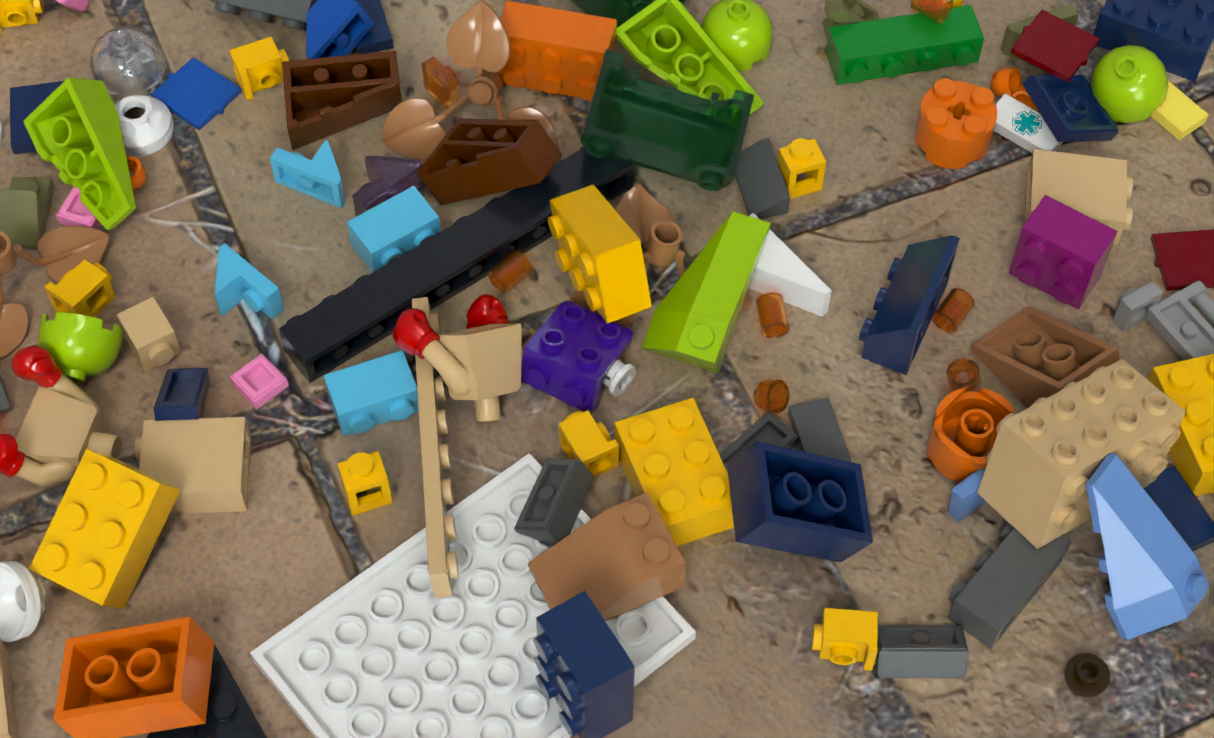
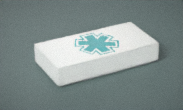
(1023, 126)

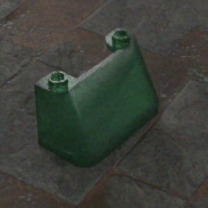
(664, 126)

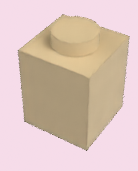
(149, 334)

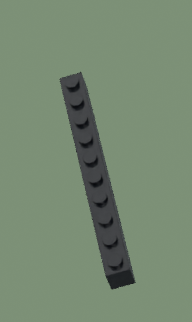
(441, 265)

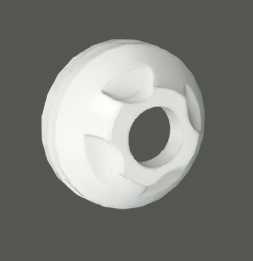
(147, 132)
(19, 616)

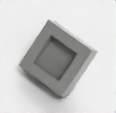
(1134, 305)

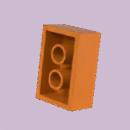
(555, 48)
(135, 680)

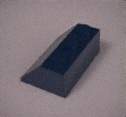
(908, 303)

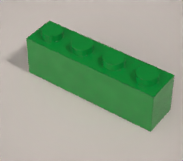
(903, 45)

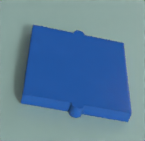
(196, 93)

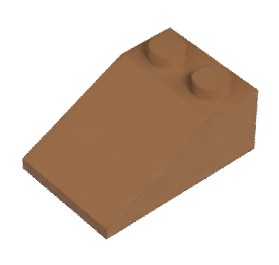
(1041, 354)
(616, 557)

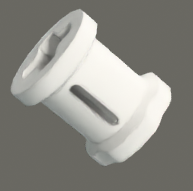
(619, 378)

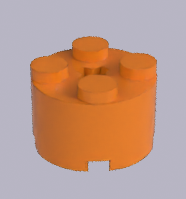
(955, 123)
(965, 431)

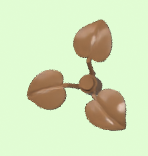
(472, 42)
(657, 234)
(60, 252)

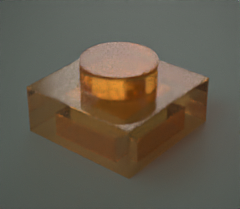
(440, 82)

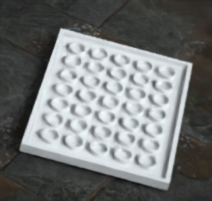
(413, 665)

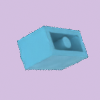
(392, 228)
(372, 393)

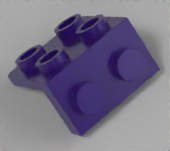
(573, 355)

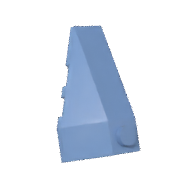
(1147, 561)

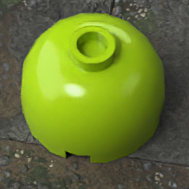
(740, 31)
(1129, 83)
(79, 344)

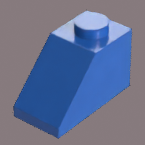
(335, 28)

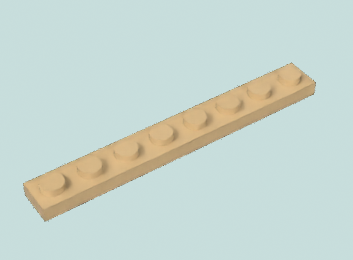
(435, 459)

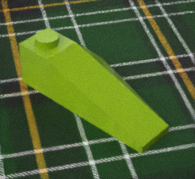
(681, 52)
(84, 140)
(705, 303)

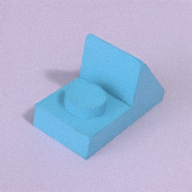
(312, 177)
(239, 281)

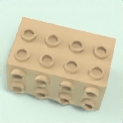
(1056, 445)

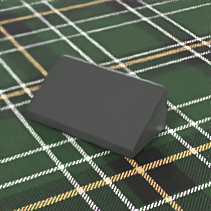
(762, 181)
(555, 500)
(921, 651)

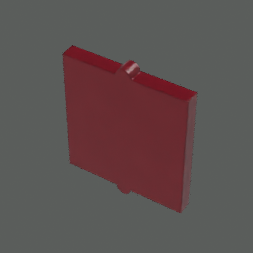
(1054, 45)
(1185, 258)

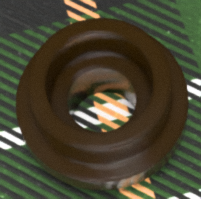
(1079, 683)

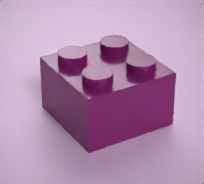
(1062, 252)

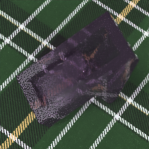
(387, 178)

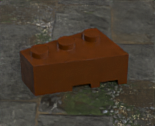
(338, 93)
(488, 158)

